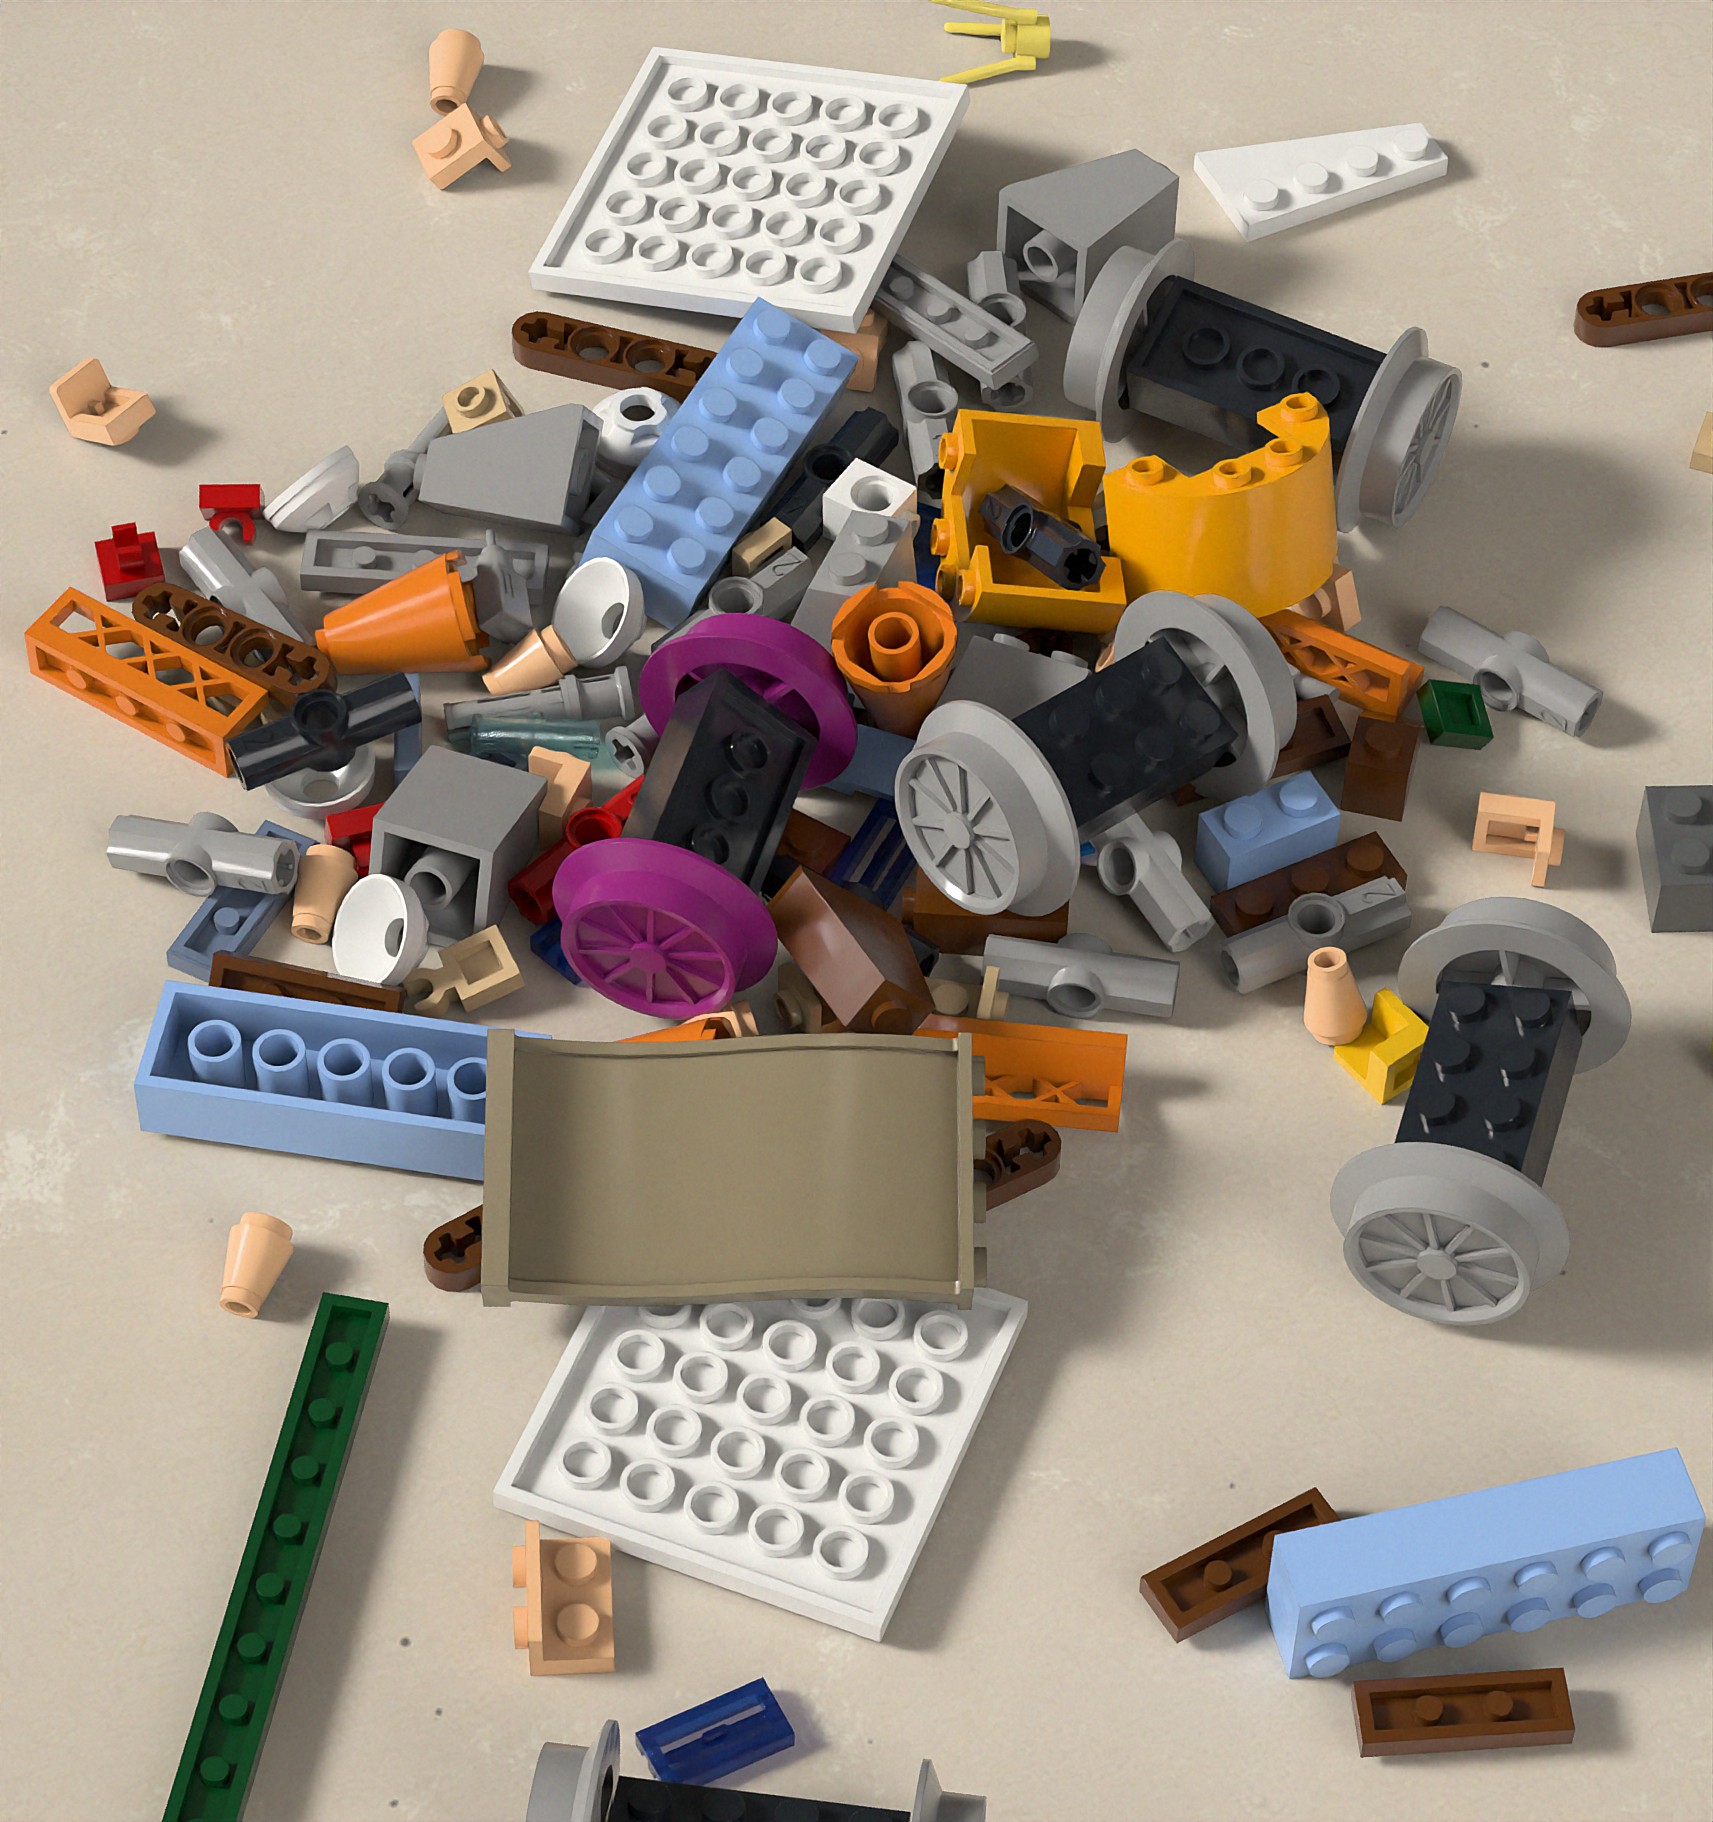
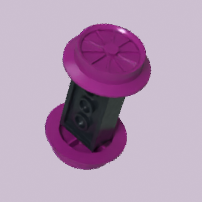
(673, 904)

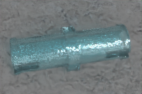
(522, 734)

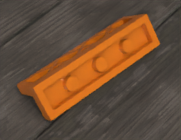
(1361, 671)
(130, 694)
(1045, 1061)

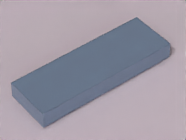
(231, 918)

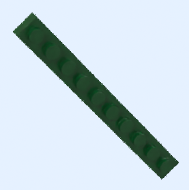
(278, 1563)

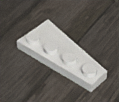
(1311, 177)

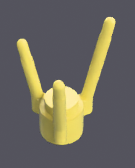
(1023, 34)

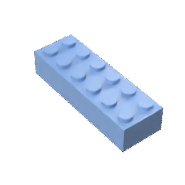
(722, 459)
(316, 1079)
(1483, 1563)

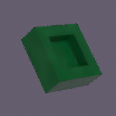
(1454, 714)

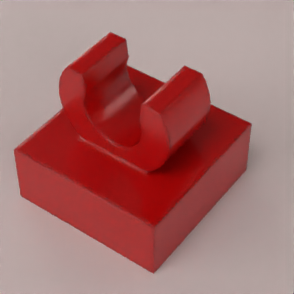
(233, 504)
(128, 562)
(353, 833)

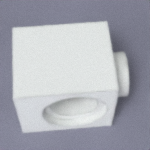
(869, 491)

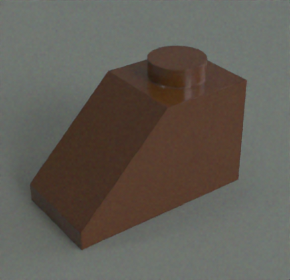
(1381, 765)

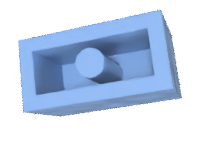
(1265, 831)

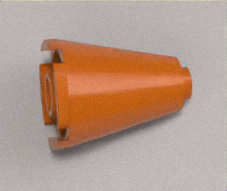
(409, 625)
(895, 652)

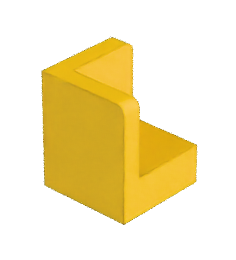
(1386, 1050)

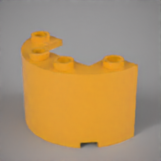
(1056, 465)
(1240, 531)

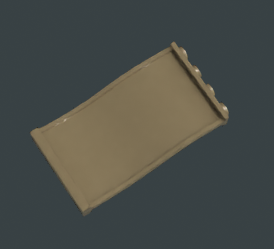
(732, 1170)

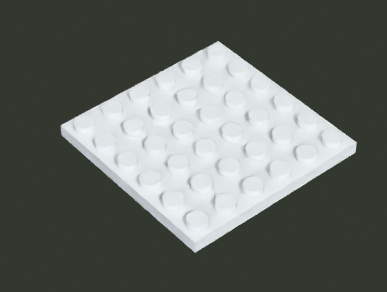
(750, 186)
(766, 1440)

